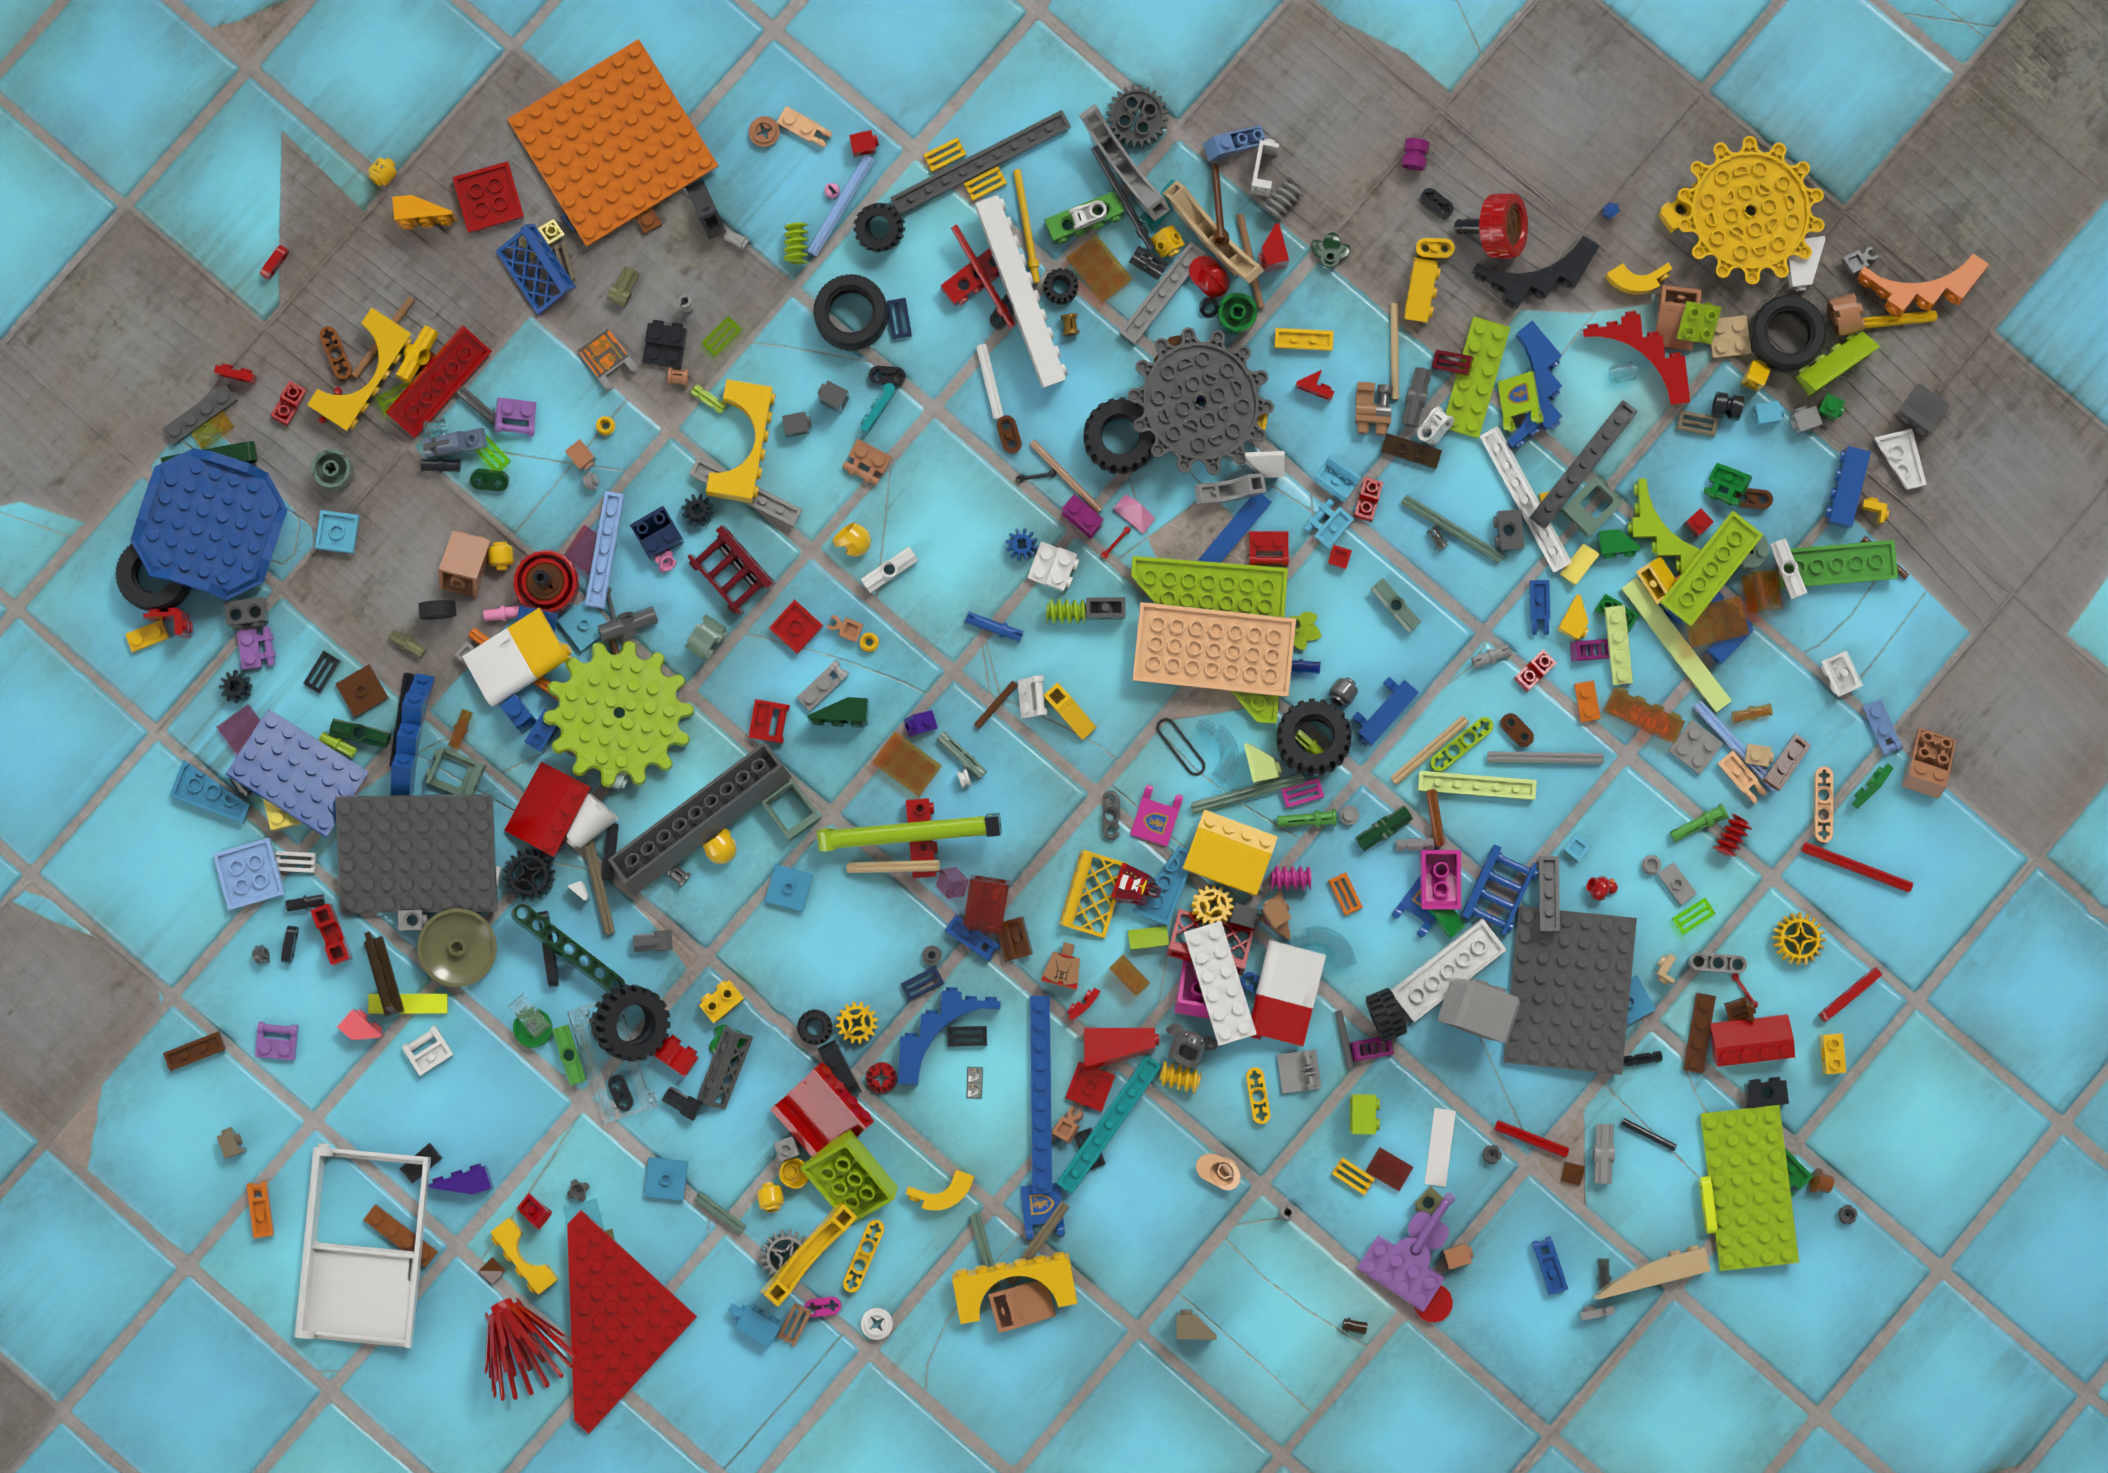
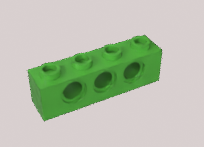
(1055, 222)

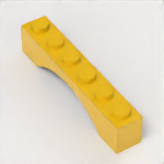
(794, 1268)

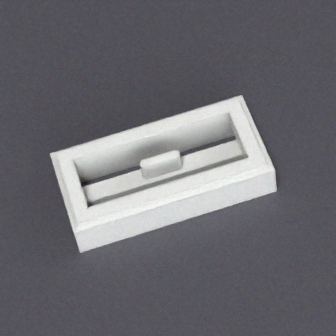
(302, 854)

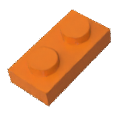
(1587, 701)

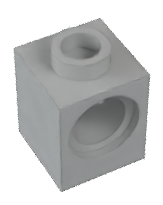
(403, 920)
(787, 1148)

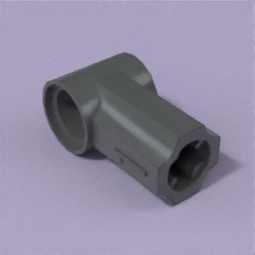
(653, 941)

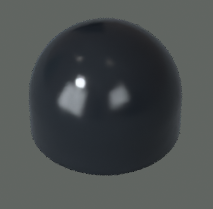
(1205, 301)

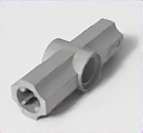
(1603, 1153)

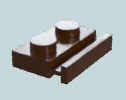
(1015, 939)

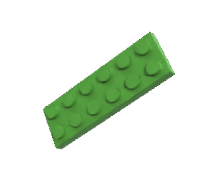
(1844, 563)

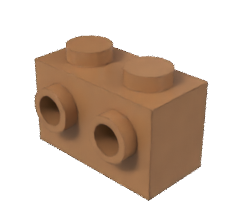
(1275, 912)

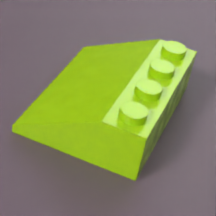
(850, 1175)

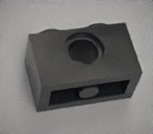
(1754, 1095)

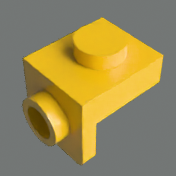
(1873, 505)

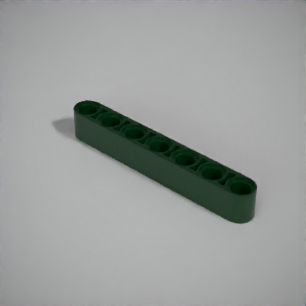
(558, 948)

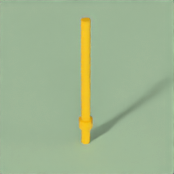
(1033, 263)

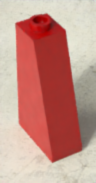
(1114, 1045)

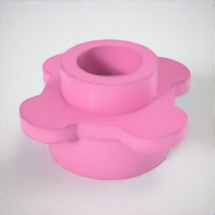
(671, 562)

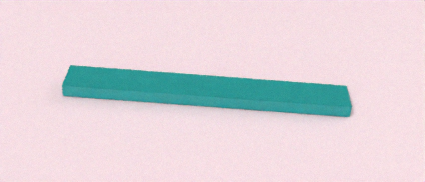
(1109, 1124)

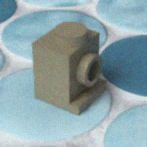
(230, 1143)

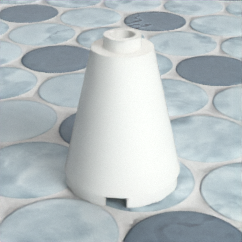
(590, 822)

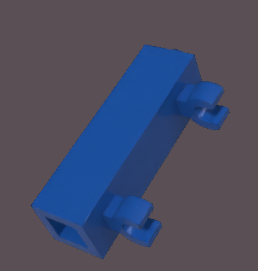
(1387, 712)

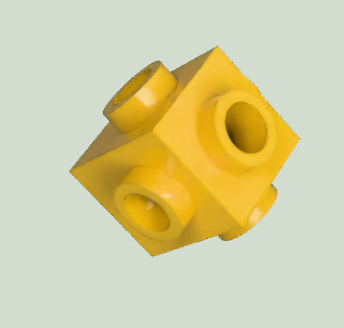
(1167, 242)

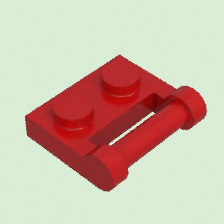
(1269, 542)
(762, 720)

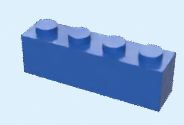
(1848, 487)

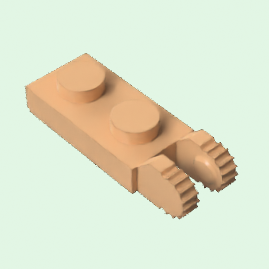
(802, 126)
(1741, 775)

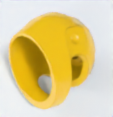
(854, 538)
(721, 847)

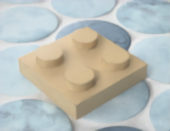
(1731, 337)

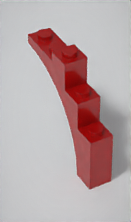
(1671, 368)

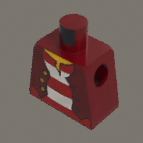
(1134, 886)

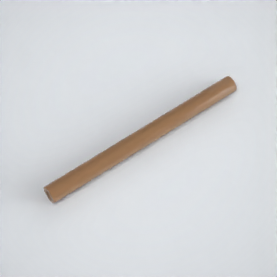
(1247, 249)
(373, 350)
(1065, 476)

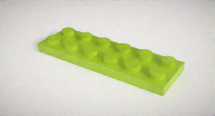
(1473, 393)
(1711, 568)

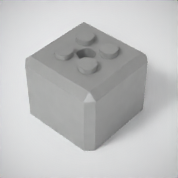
(1479, 1009)

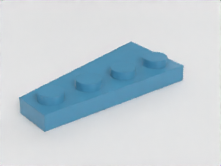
(204, 792)
(1171, 881)

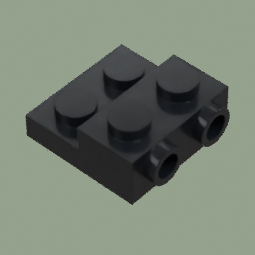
(665, 344)

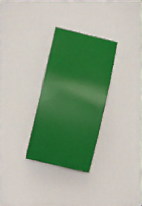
(1607, 601)
(1448, 921)

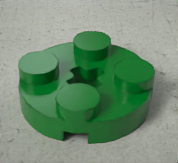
(526, 1038)

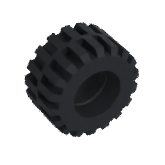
(863, 227)
(1386, 1014)

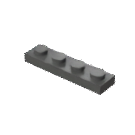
(199, 414)
(1549, 894)

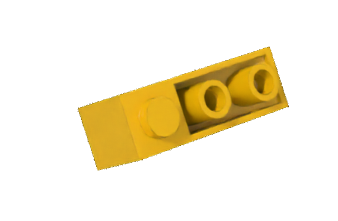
(1069, 711)

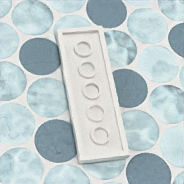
(1458, 959)
(1219, 983)

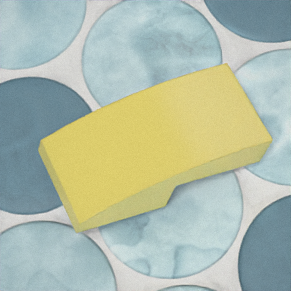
(550, 232)

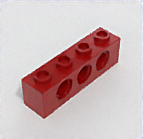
(958, 296)

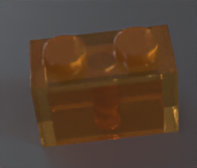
(1129, 975)

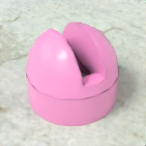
(829, 194)

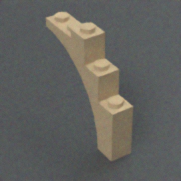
(1197, 220)

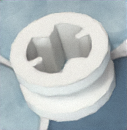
(964, 778)

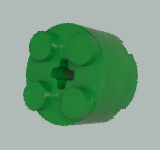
(1237, 302)

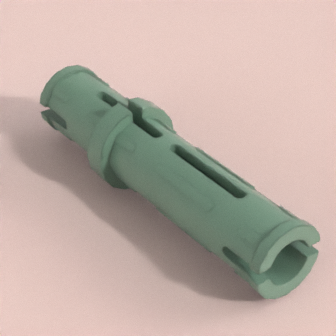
(965, 758)

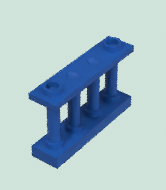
(1488, 874)

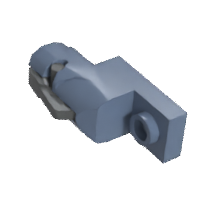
(454, 443)

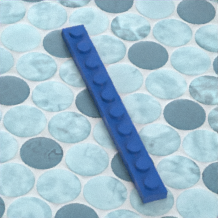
(1041, 1094)

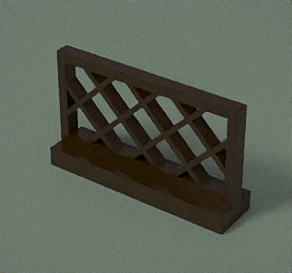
(383, 974)

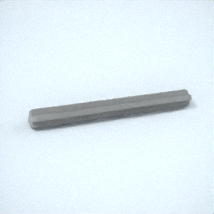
(1545, 757)

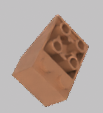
(1670, 312)
(1929, 763)
(1021, 1305)

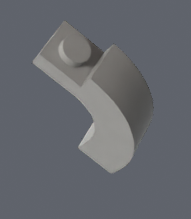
(1230, 490)

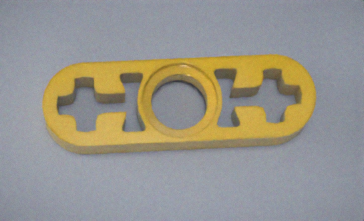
(1261, 1079)

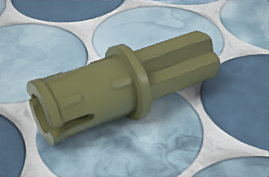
(407, 644)

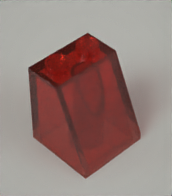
(986, 903)

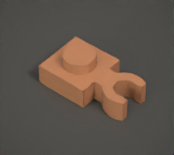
(848, 629)
(1067, 1127)

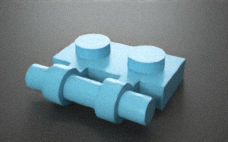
(1334, 526)

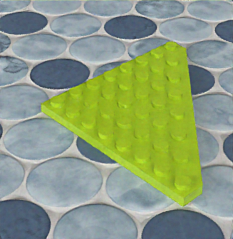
(1220, 588)

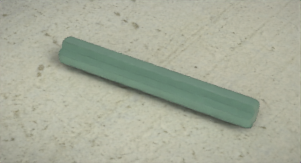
(982, 1242)

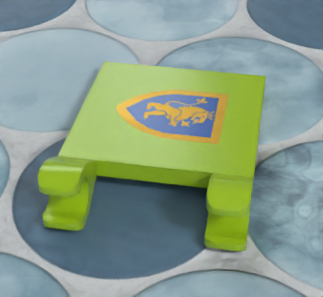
(1518, 397)

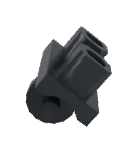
(1148, 263)

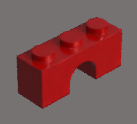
(331, 931)

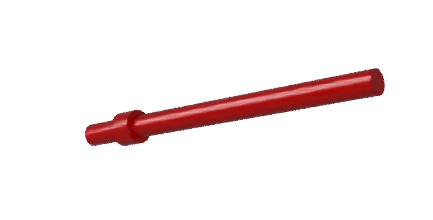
(1002, 310)

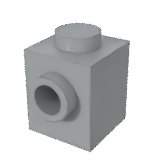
(1805, 419)

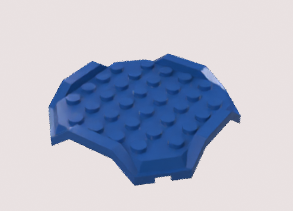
(209, 523)

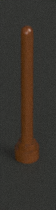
(1221, 236)

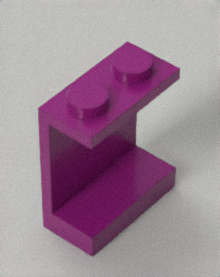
(1082, 516)

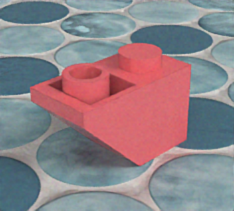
(358, 1027)

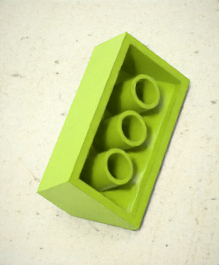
(1836, 363)

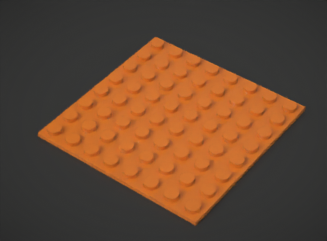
(612, 142)

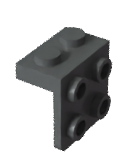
(1922, 410)

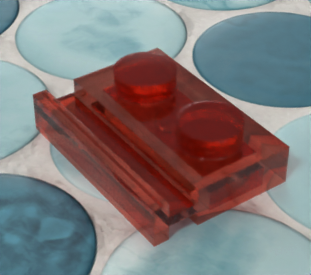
(1389, 1169)

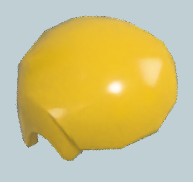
(791, 1174)

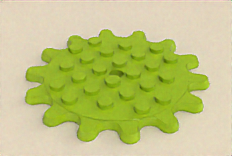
(611, 742)

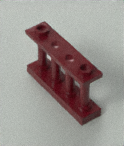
(750, 565)

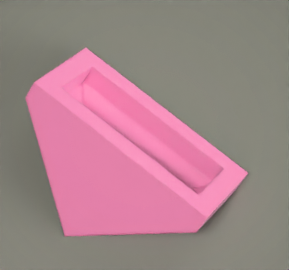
(1134, 513)

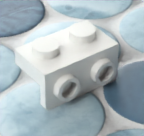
(1841, 673)

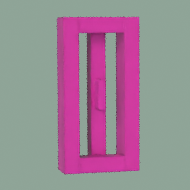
(1286, 797)

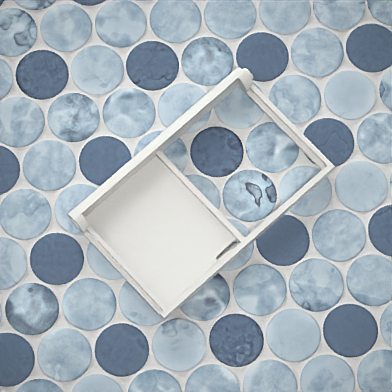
(358, 1289)

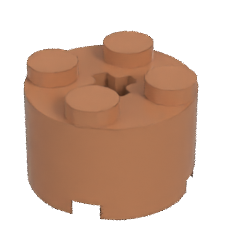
(1845, 315)

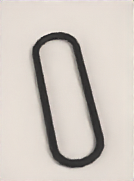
(1175, 753)

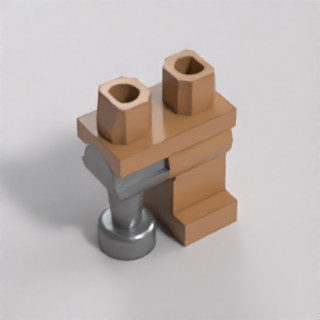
(1369, 413)

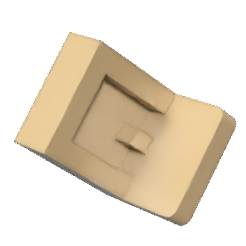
(1759, 755)
(1664, 964)

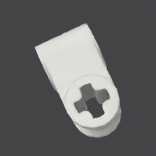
(1087, 215)
(1435, 425)

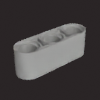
(1726, 967)

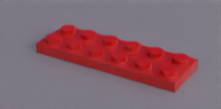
(438, 381)

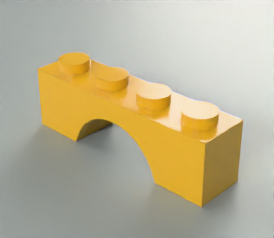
(508, 1236)

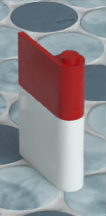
(1286, 993)

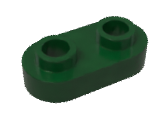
(489, 479)

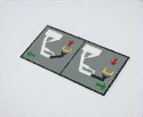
(974, 1082)

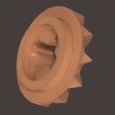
(767, 123)

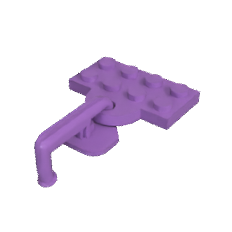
(1402, 1267)

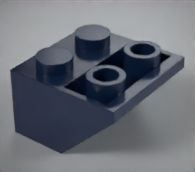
(656, 533)

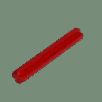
(1531, 1138)

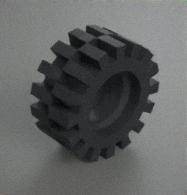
(1064, 297)
(823, 1035)

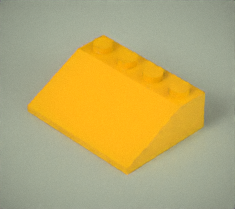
(1230, 852)

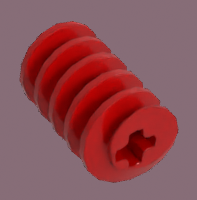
(1733, 836)

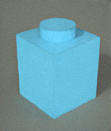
(1768, 413)

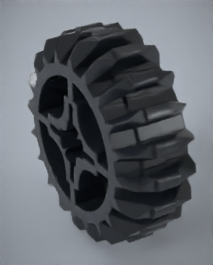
(513, 881)

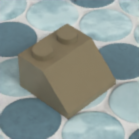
(1191, 1326)

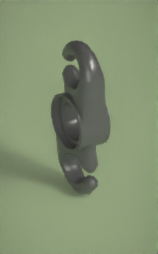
(1111, 806)

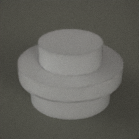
(591, 481)
(1349, 815)
(1651, 864)

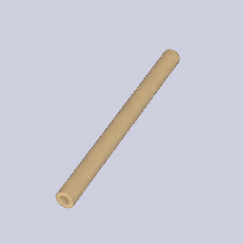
(1394, 351)

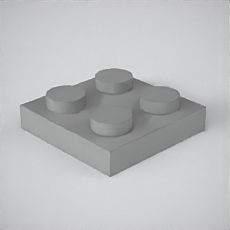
(1695, 747)

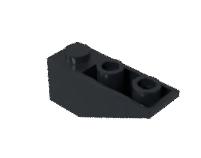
(705, 209)

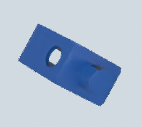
(518, 713)

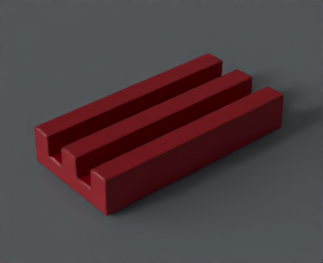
(1467, 365)

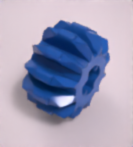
(1021, 552)

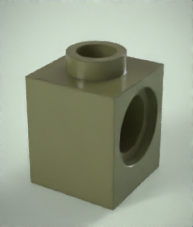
(1428, 1192)

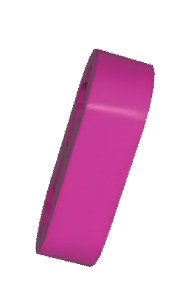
(823, 1301)

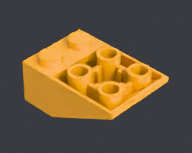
(414, 211)

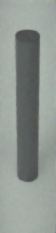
(1344, 1039)

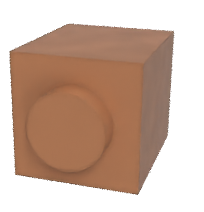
(581, 456)
(1457, 1255)

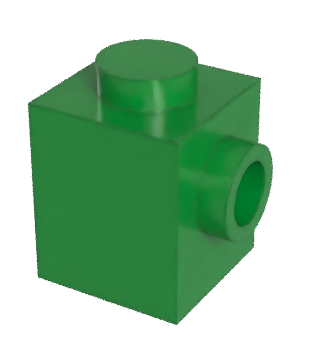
(1831, 407)

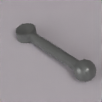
(611, 604)

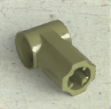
(621, 291)

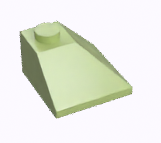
(1262, 765)

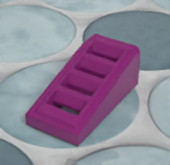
(1578, 650)
(1356, 1051)

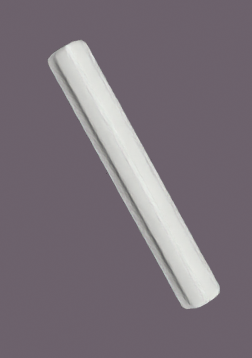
(989, 381)

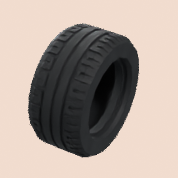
(843, 285)
(1806, 313)

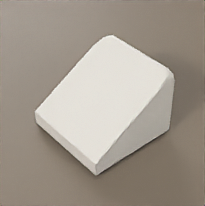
(580, 889)

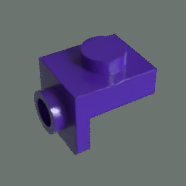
(920, 723)

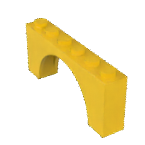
(389, 341)
(741, 481)
(973, 1284)

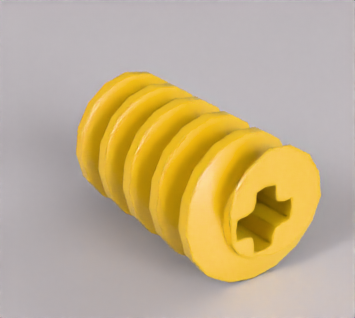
(1181, 1078)

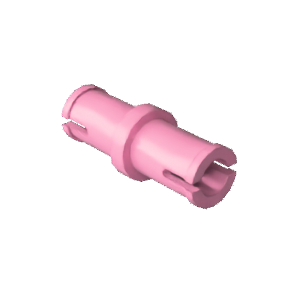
(502, 613)

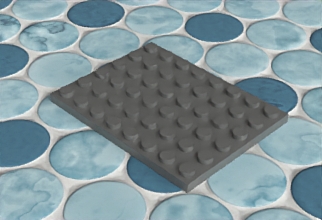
(416, 853)
(1572, 991)

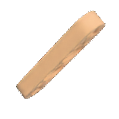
(1820, 804)

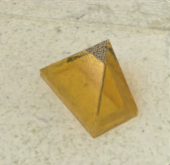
(212, 430)

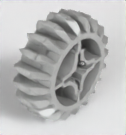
(770, 1248)

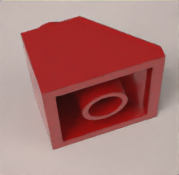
(1273, 252)

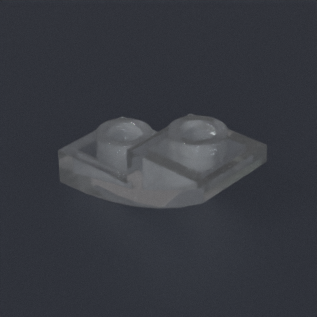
(529, 1015)

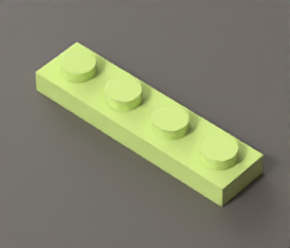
(1618, 644)

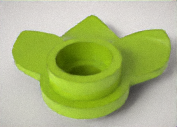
(1306, 629)

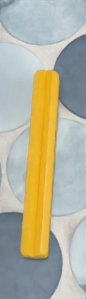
(1907, 318)

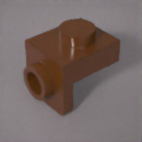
(1740, 1009)

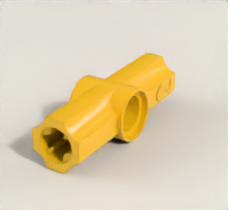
(417, 354)

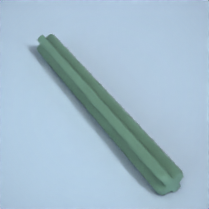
(1452, 529)
(1248, 792)

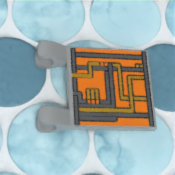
(605, 355)

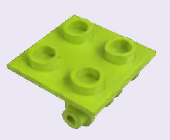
(1699, 322)

